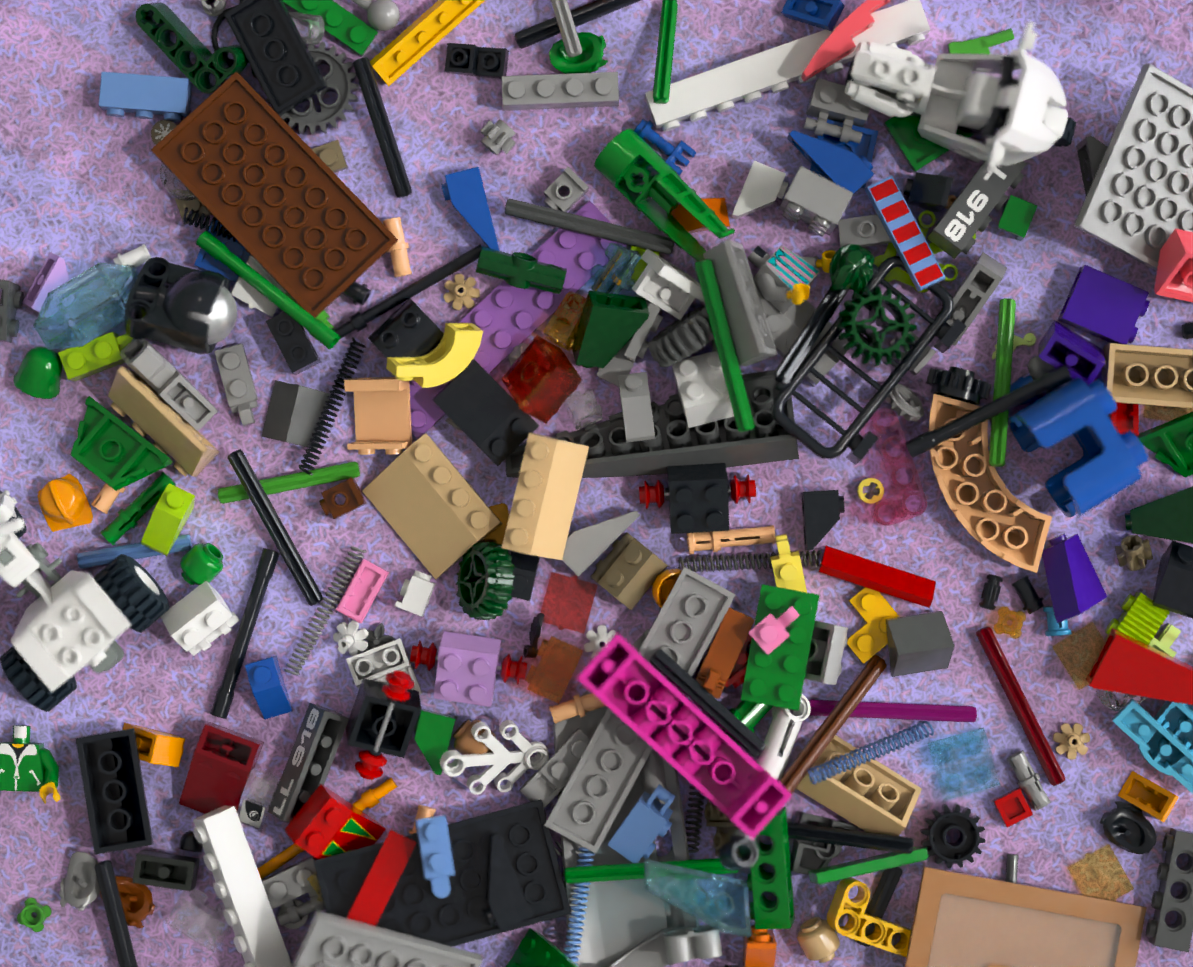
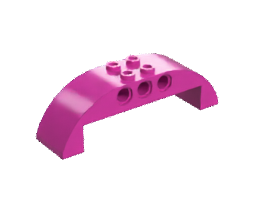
(684, 736)

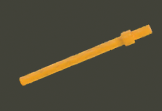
(368, 799)

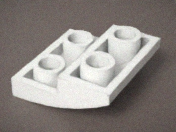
(380, 661)

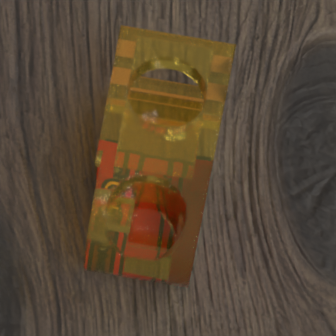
(565, 321)

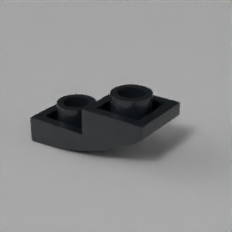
(476, 61)

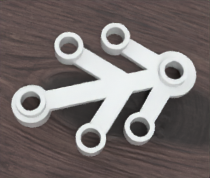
(497, 759)

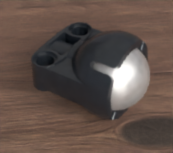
(180, 306)

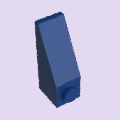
(833, 162)
(470, 201)

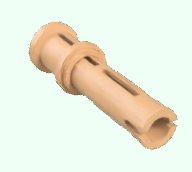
(735, 537)

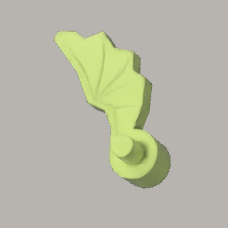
(1028, 340)

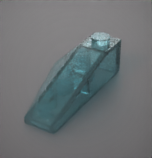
(705, 895)

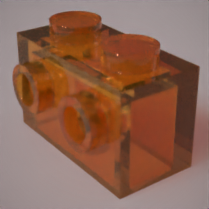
(554, 669)

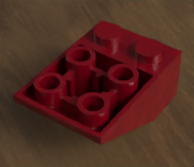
(219, 769)

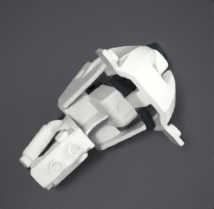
(954, 99)

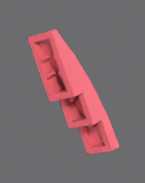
(840, 41)

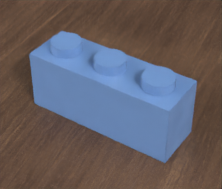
(145, 95)

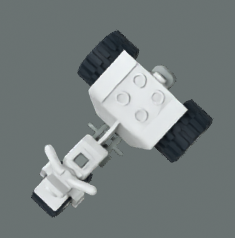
(73, 618)

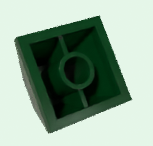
(1164, 518)

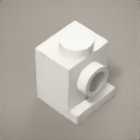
(416, 593)

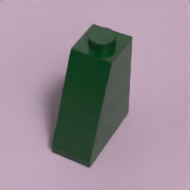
(606, 327)

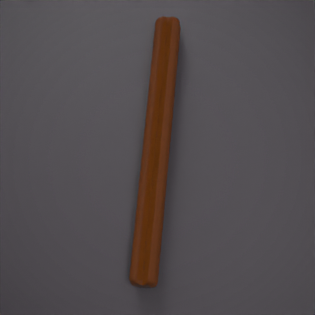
(833, 723)

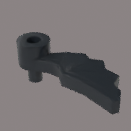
(531, 650)

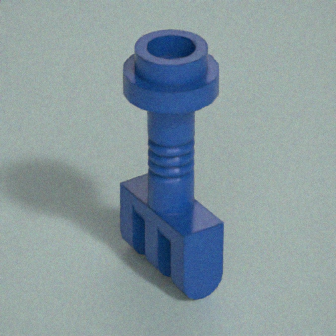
(674, 153)

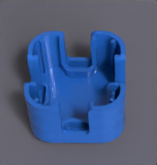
(1108, 457)

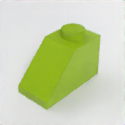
(168, 519)

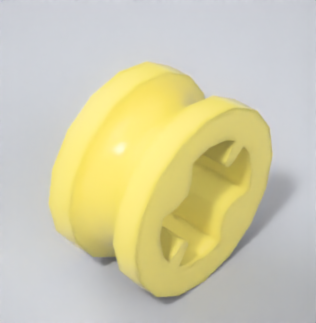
(875, 498)

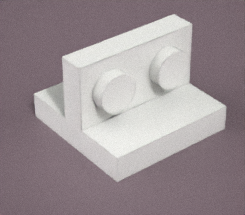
(667, 285)

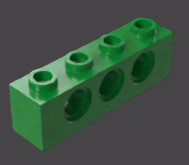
(768, 913)

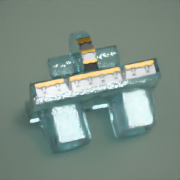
(617, 272)

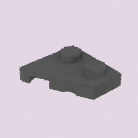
(10, 300)

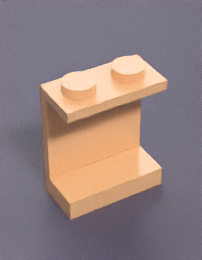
(381, 414)

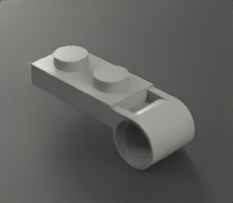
(556, 771)

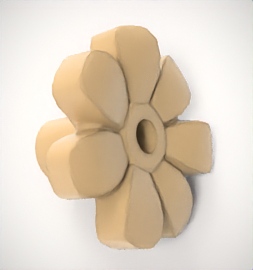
(461, 298)
(1066, 737)

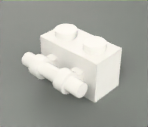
(199, 619)

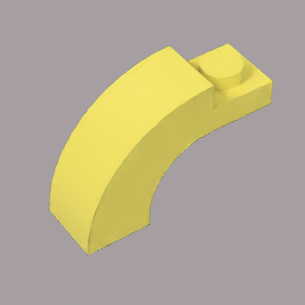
(444, 362)

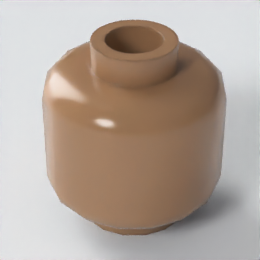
(465, 741)

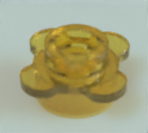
(1017, 622)

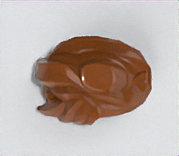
(136, 901)

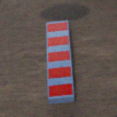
(905, 233)

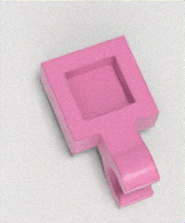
(772, 632)

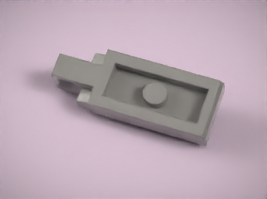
(237, 381)

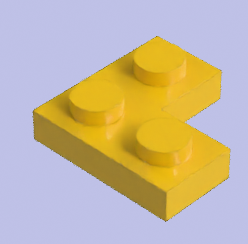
(873, 634)

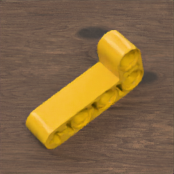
(859, 919)

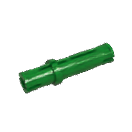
(141, 505)

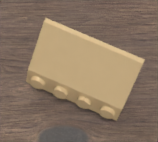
(161, 422)
(431, 506)

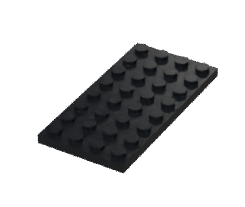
(461, 914)

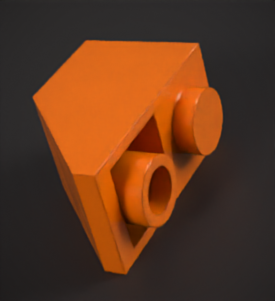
(759, 948)

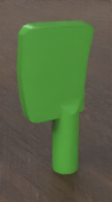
(981, 44)

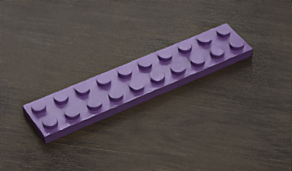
(515, 313)

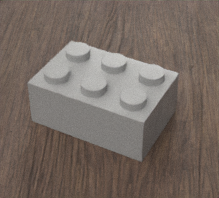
(815, 202)

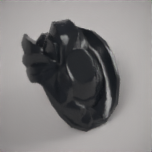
(1129, 829)

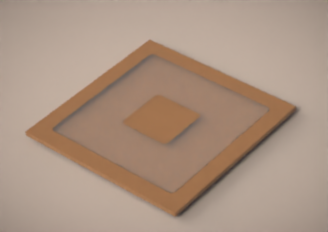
(1010, 924)

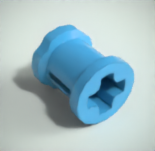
(1055, 628)

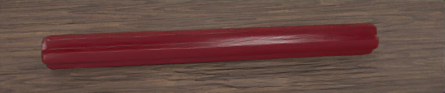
(1020, 705)

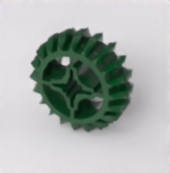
(879, 304)
(485, 580)

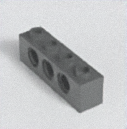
(1179, 934)

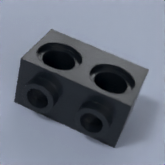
(293, 343)

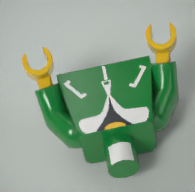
(28, 765)

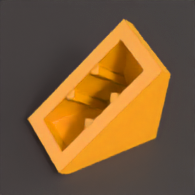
(1148, 796)

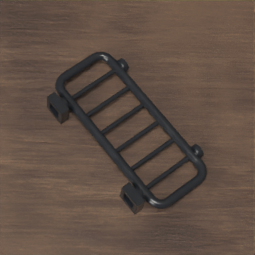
(851, 438)

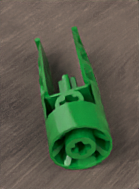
(637, 168)

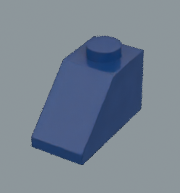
(268, 687)

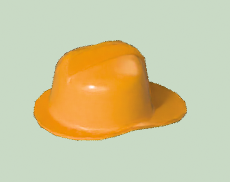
(64, 503)

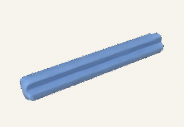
(135, 551)

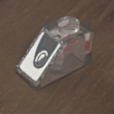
(257, 797)

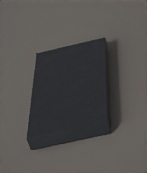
(276, 52)

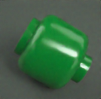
(201, 563)

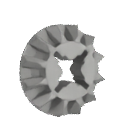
(905, 403)

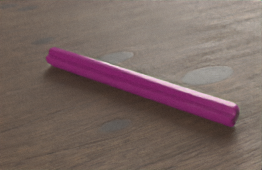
(900, 711)

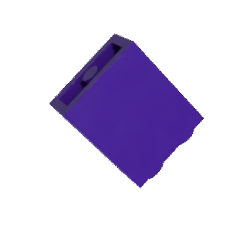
(1104, 306)
(1066, 347)

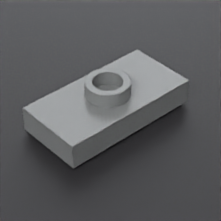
(863, 231)

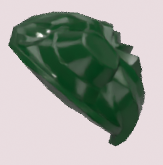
(851, 268)

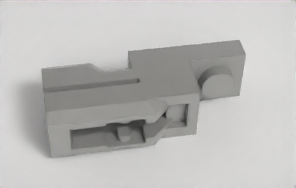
(168, 382)

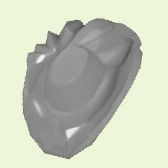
(81, 883)

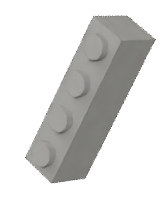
(560, 91)

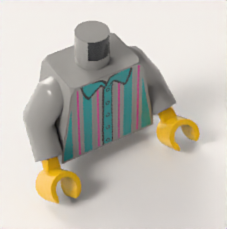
(786, 276)

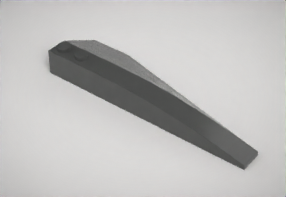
(681, 445)

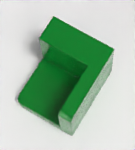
(1017, 216)

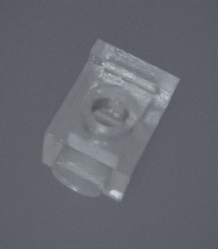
(582, 407)

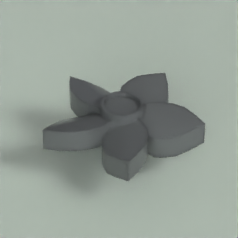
(377, 637)

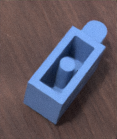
(643, 824)
(435, 853)

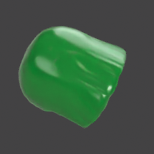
(39, 373)

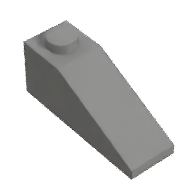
(976, 290)
(590, 542)

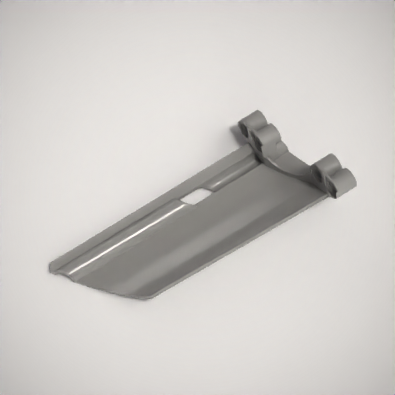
(622, 918)

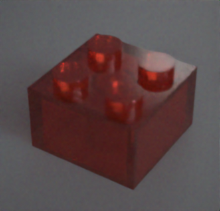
(541, 379)

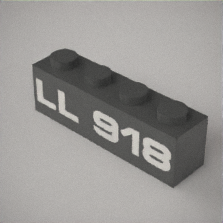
(973, 205)
(308, 760)

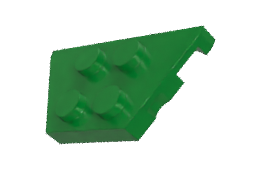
(1172, 443)
(114, 449)

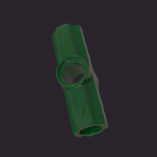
(521, 270)

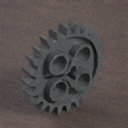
(338, 81)

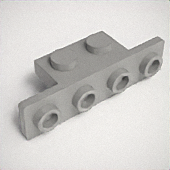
(635, 347)

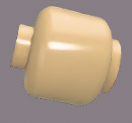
(818, 940)

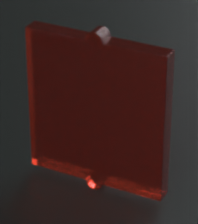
(568, 602)

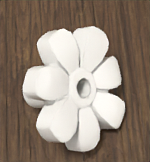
(351, 638)
(596, 638)

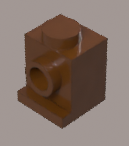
(353, 497)

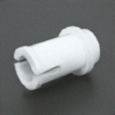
(134, 257)

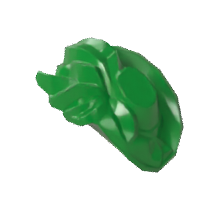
(587, 62)

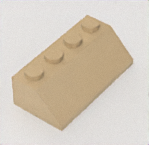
(1149, 375)
(545, 496)
(865, 795)

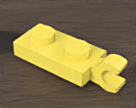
(787, 566)

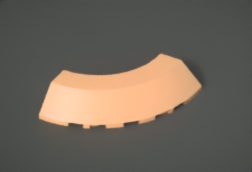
(979, 494)

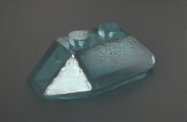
(85, 306)

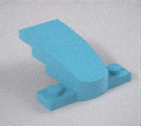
(1162, 739)

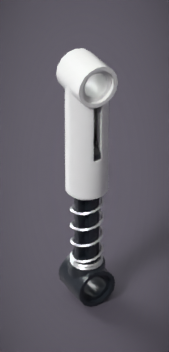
(773, 759)

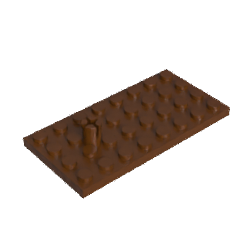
(274, 195)

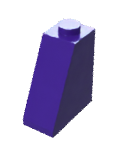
(1070, 577)

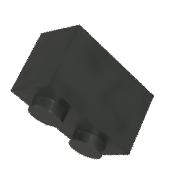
(166, 870)

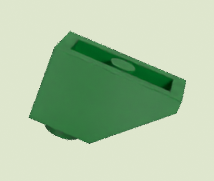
(434, 736)

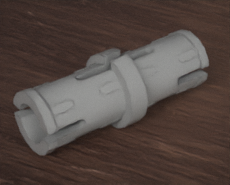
(1028, 780)

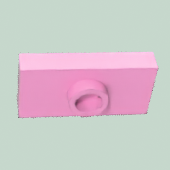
(362, 591)

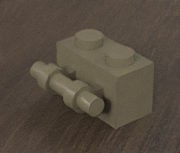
(628, 570)

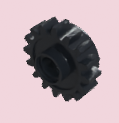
(958, 385)
(967, 842)

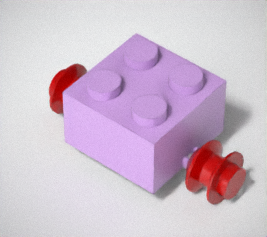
(467, 667)

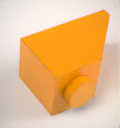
(157, 746)

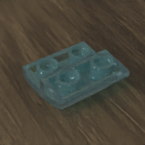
(963, 764)

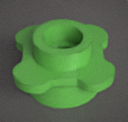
(26, 918)

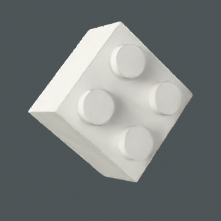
(702, 389)

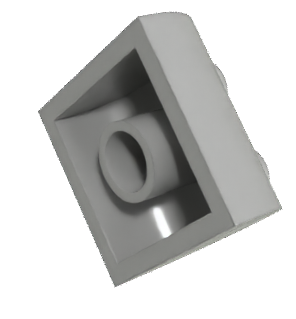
(826, 653)

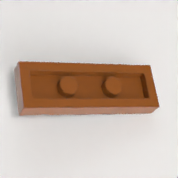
(724, 652)

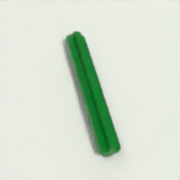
(665, 51)

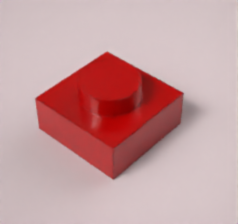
(1012, 807)

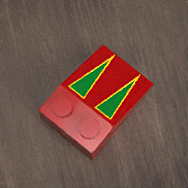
(332, 825)

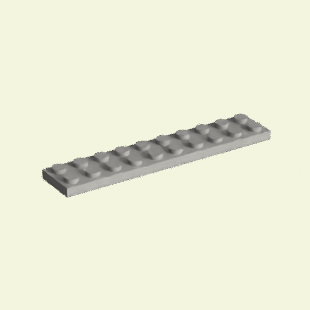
(615, 750)

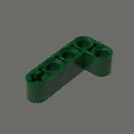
(185, 44)

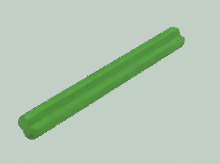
(293, 481)

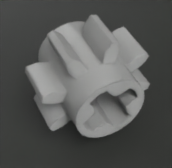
(497, 137)

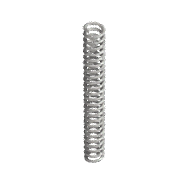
(337, 596)

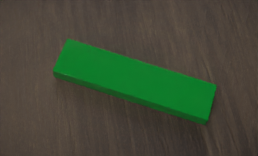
(866, 865)

